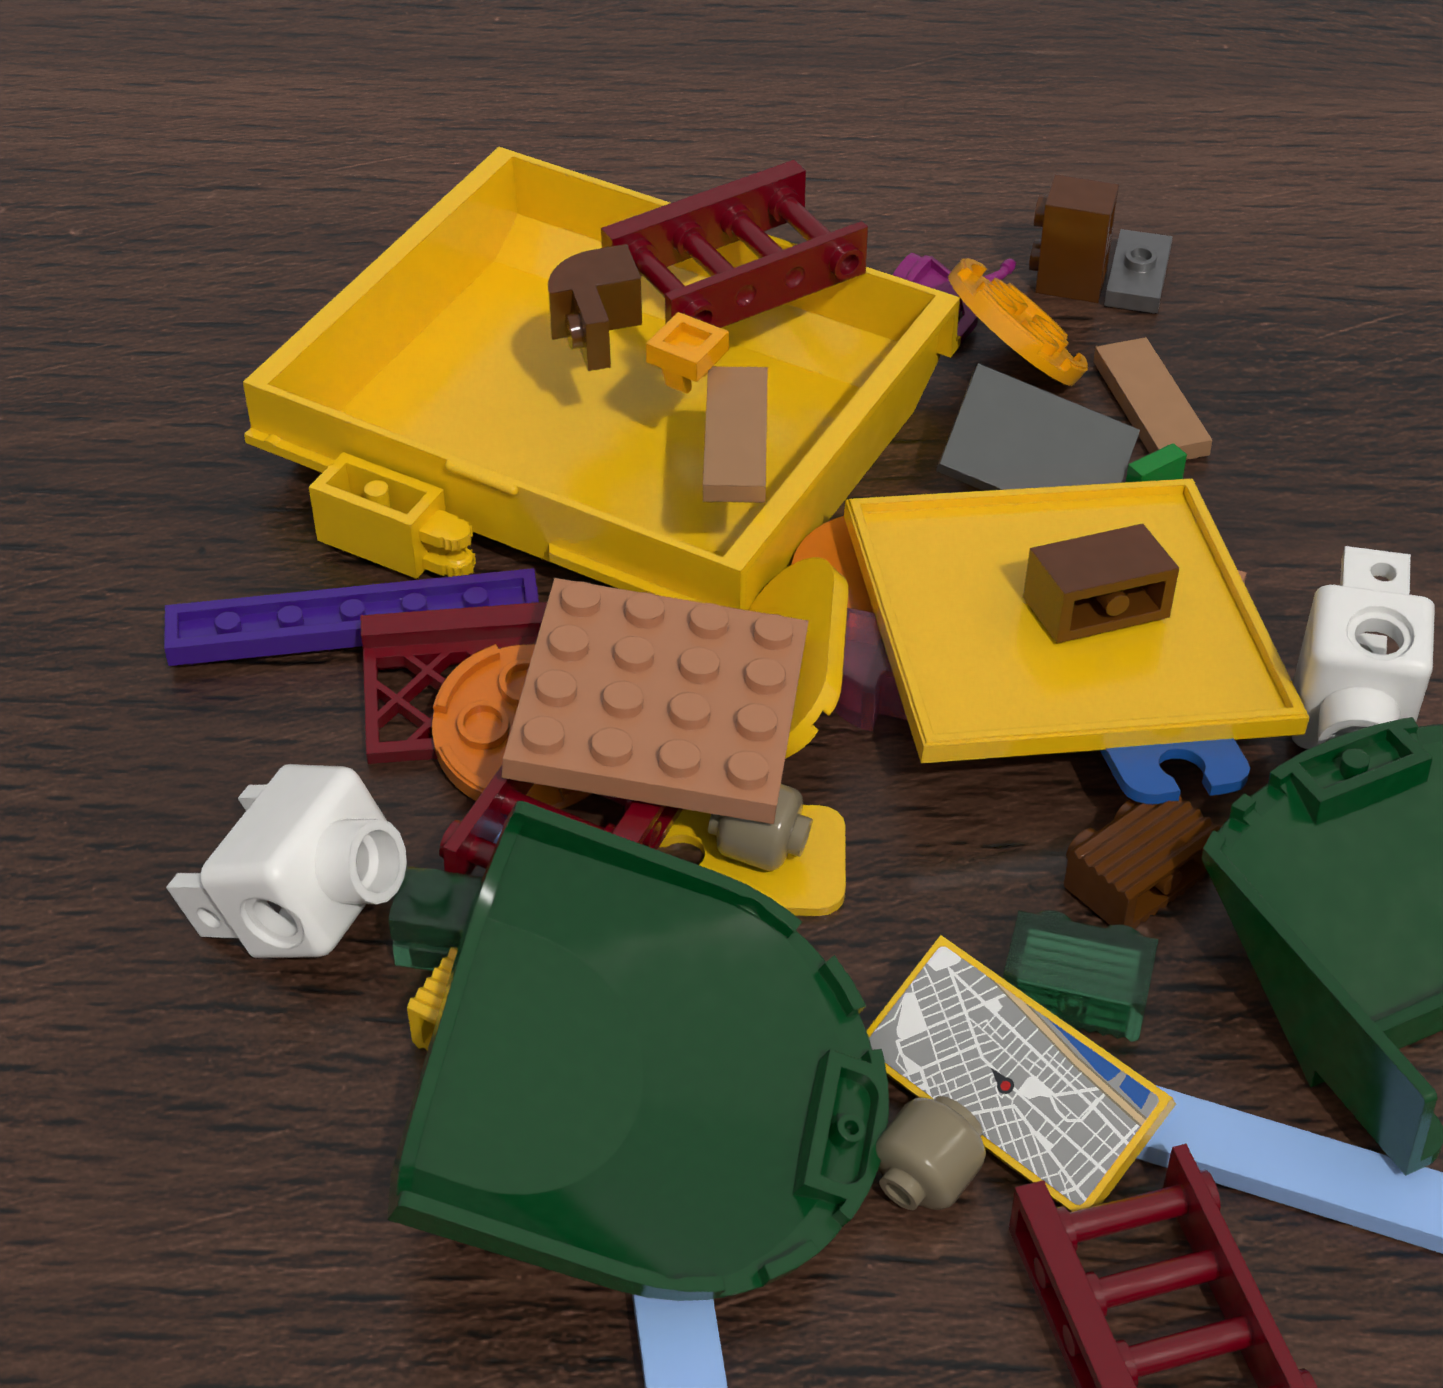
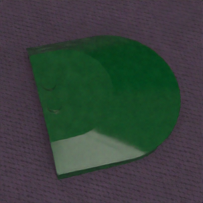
(639, 1074)

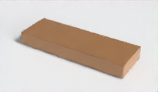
(1151, 397)
(735, 435)

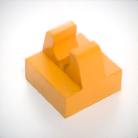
(686, 350)

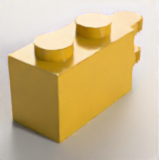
(389, 519)

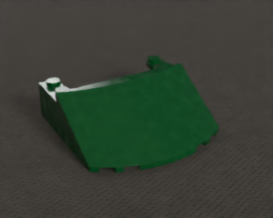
(1343, 918)

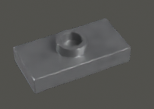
(1138, 271)

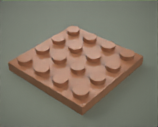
(658, 701)

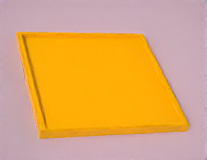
(992, 680)

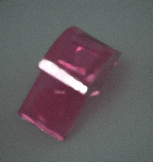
(867, 675)

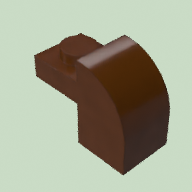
(590, 297)

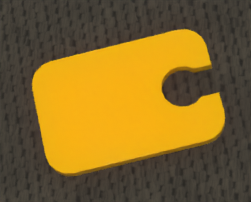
(803, 884)

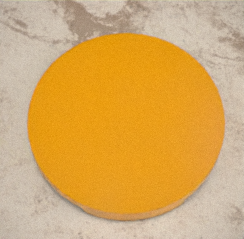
(1017, 322)

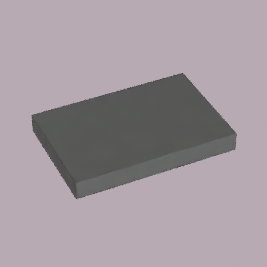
(1031, 438)

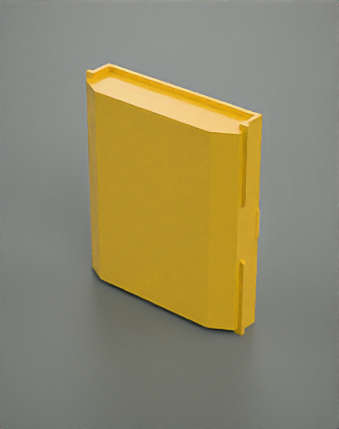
(454, 379)

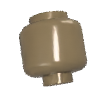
(764, 843)
(930, 1153)

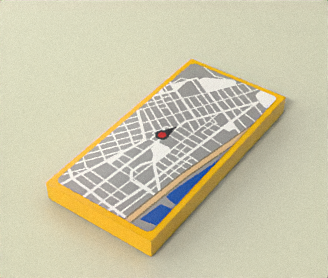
(1035, 1084)

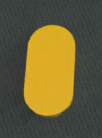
(817, 594)

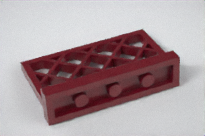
(426, 646)

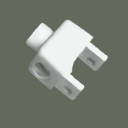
(1346, 672)
(306, 845)

